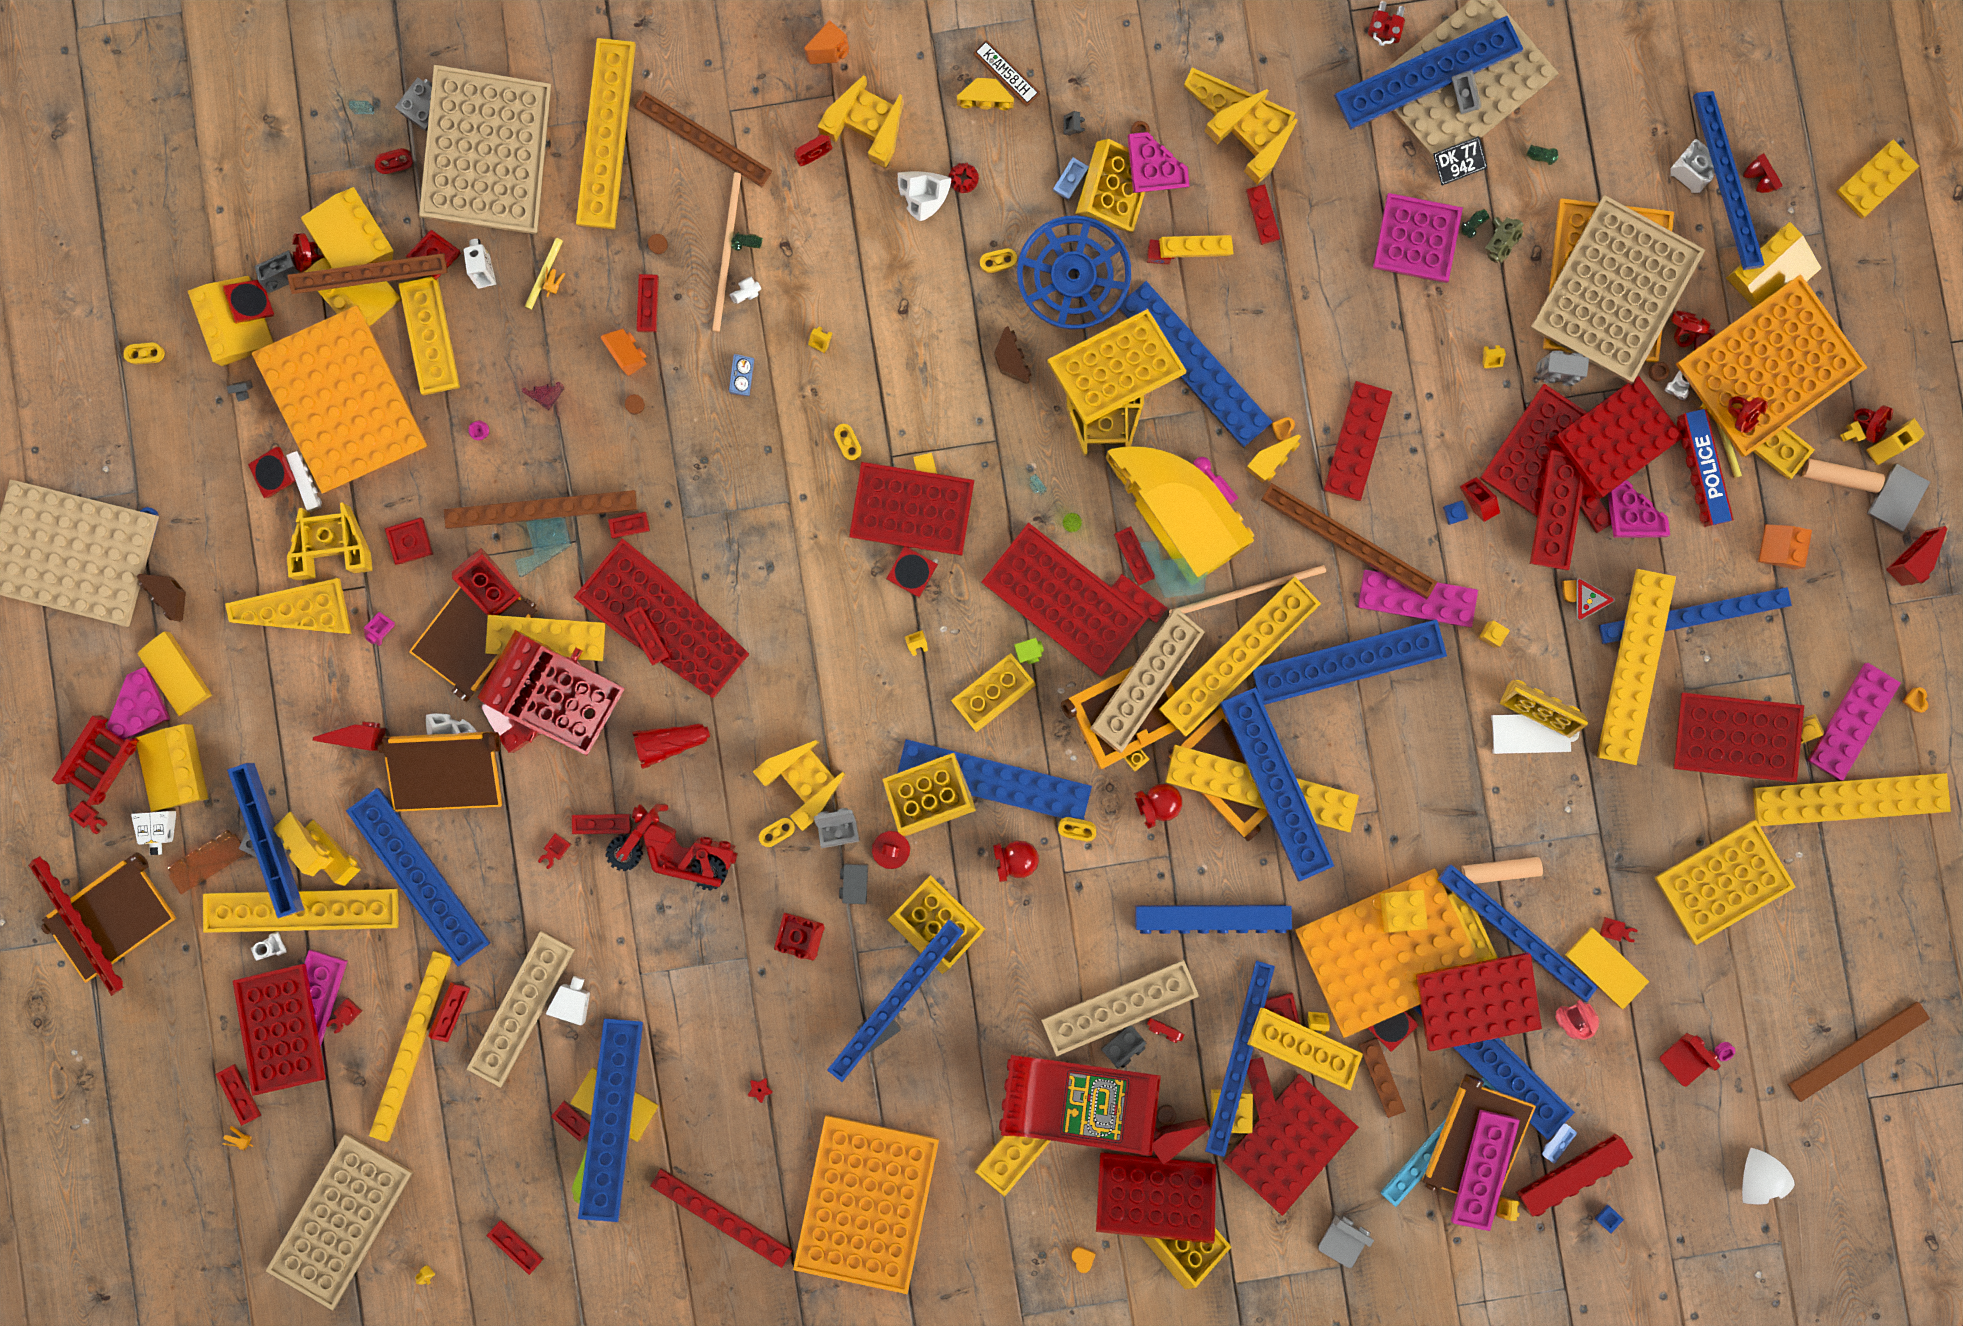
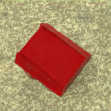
(812, 150)
(799, 936)

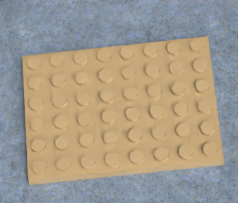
(1502, 87)
(485, 150)
(1617, 289)
(72, 552)

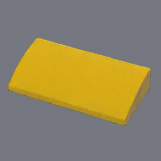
(174, 673)
(993, 692)
(642, 1108)

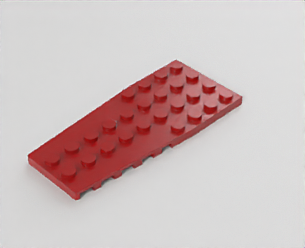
(695, 641)

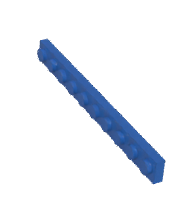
(1728, 180)
(1710, 612)
(1517, 933)
(895, 1000)
(1239, 1061)

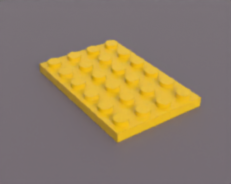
(1116, 366)
(1724, 882)

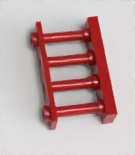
(77, 755)

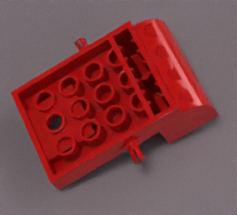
(550, 693)

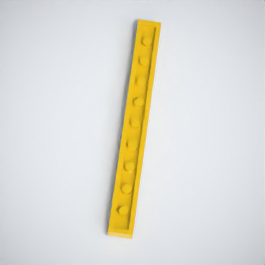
(411, 1046)

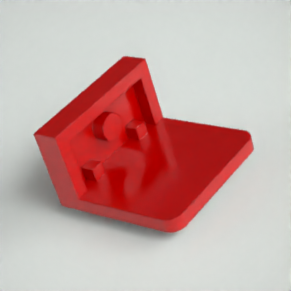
(1688, 1059)

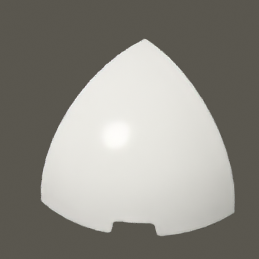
(923, 192)
(445, 725)
(1764, 1178)

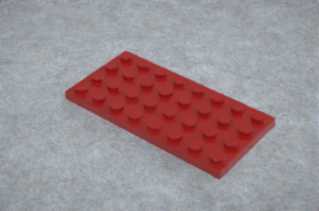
(1064, 599)

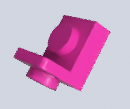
(378, 628)

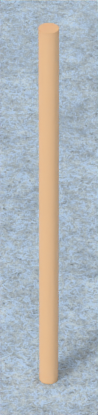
(726, 252)
(1250, 590)

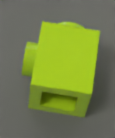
(1029, 651)

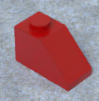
(1481, 499)

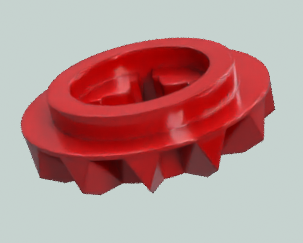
(969, 184)

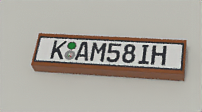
(1006, 73)

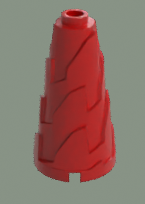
(660, 744)

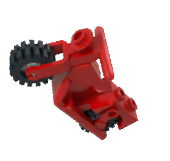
(667, 855)

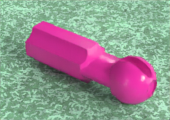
(1205, 466)

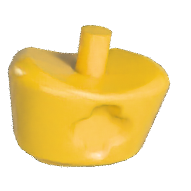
(425, 1275)

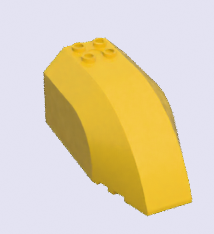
(1181, 507)

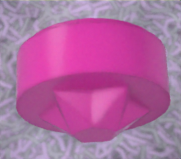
(478, 430)
(1724, 1051)

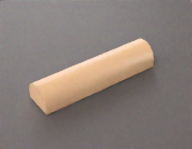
(1843, 475)
(1503, 870)

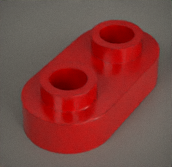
(394, 161)
(1172, 1034)

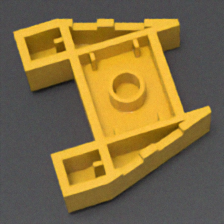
(867, 116)
(1256, 130)
(1112, 428)
(327, 537)
(806, 776)
(316, 850)

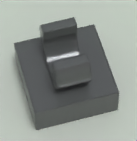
(1072, 123)
(240, 389)

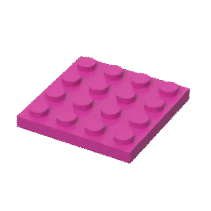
(1417, 237)

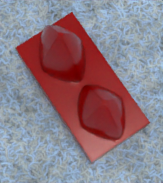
(1760, 167)

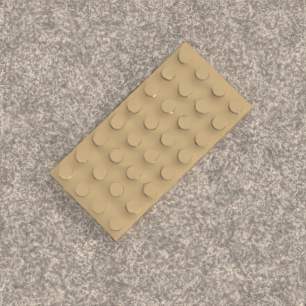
(339, 1221)

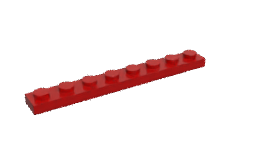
(73, 921)
(721, 1218)

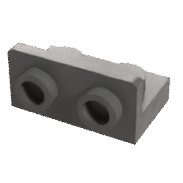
(273, 272)
(1124, 1046)

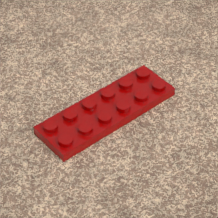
(1357, 441)
(1557, 513)

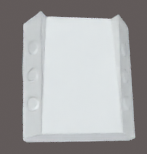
(1694, 167)

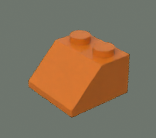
(827, 45)
(624, 351)
(1785, 546)

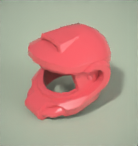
(1578, 1020)

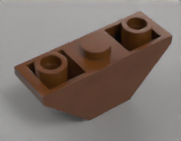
(1010, 357)
(165, 593)

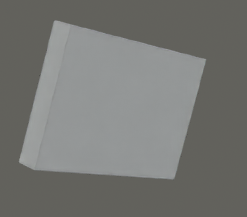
(1898, 497)

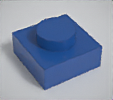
(1455, 512)
(1609, 1219)

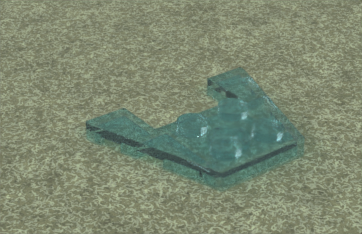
(548, 539)
(1173, 575)

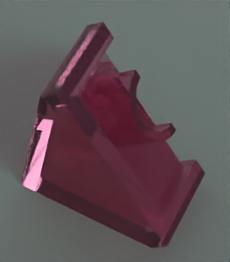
(545, 395)

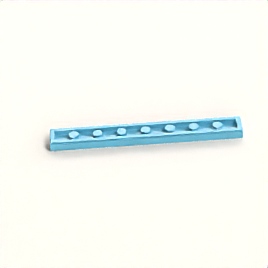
(1415, 1168)

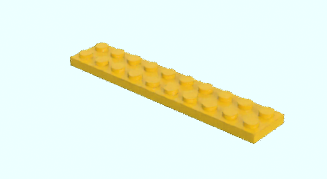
(606, 133)
(1239, 656)
(1636, 666)
(1234, 783)
(1851, 799)
(321, 911)

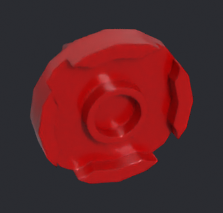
(304, 252)
(1688, 324)
(1748, 414)
(1875, 423)
(891, 850)

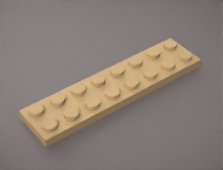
(1147, 680)
(1120, 1007)
(521, 1009)

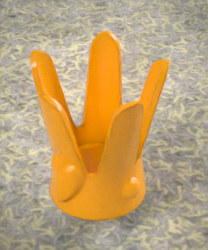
(549, 285)
(241, 1143)

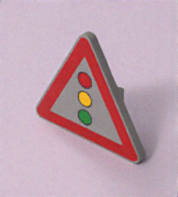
(1589, 599)

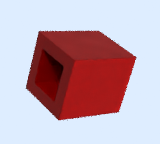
(1154, 253)

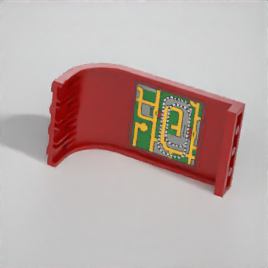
(1080, 1104)

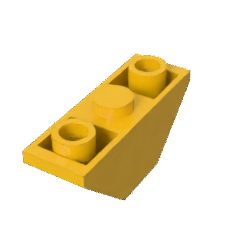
(985, 94)
(1896, 442)

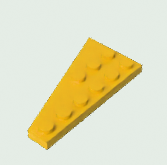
(1220, 95)
(306, 607)

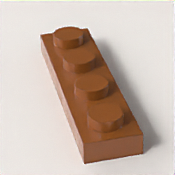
(1382, 1077)

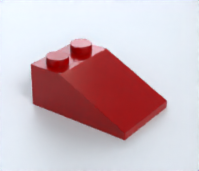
(1919, 559)
(485, 583)
(510, 731)
(356, 736)
(1175, 1137)

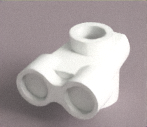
(748, 289)
(1678, 387)
(274, 946)

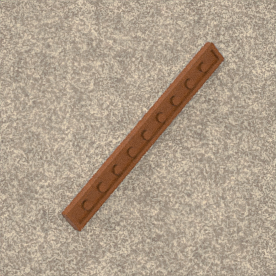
(540, 509)
(1349, 541)

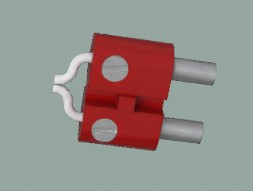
(1386, 26)

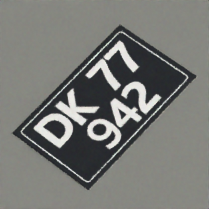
(1460, 160)

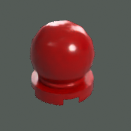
(1160, 803)
(1016, 859)

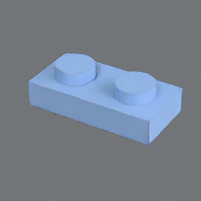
(1070, 178)
(1559, 1143)

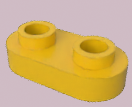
(997, 259)
(145, 353)
(848, 442)
(1077, 829)
(777, 832)

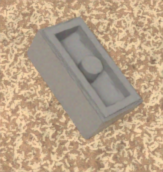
(1466, 92)

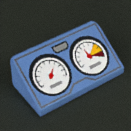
(741, 375)

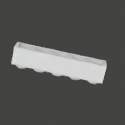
(304, 481)

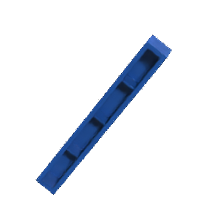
(265, 840)
(1213, 918)

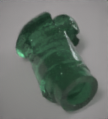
(1543, 154)
(1477, 219)
(749, 240)

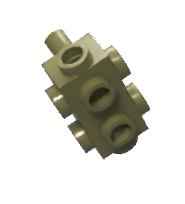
(1504, 238)

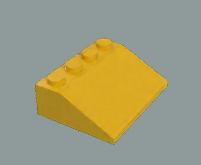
(1109, 188)
(347, 231)
(1784, 258)
(372, 298)
(223, 337)
(1543, 709)
(171, 767)
(928, 795)
(926, 914)
(1187, 1259)

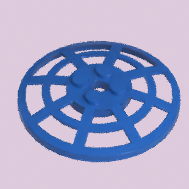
(1076, 261)

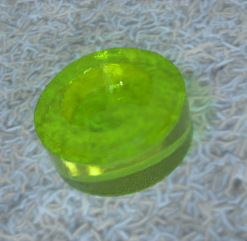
(1072, 522)

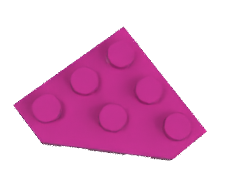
(1154, 166)
(1634, 515)
(137, 706)

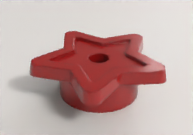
(764, 1089)

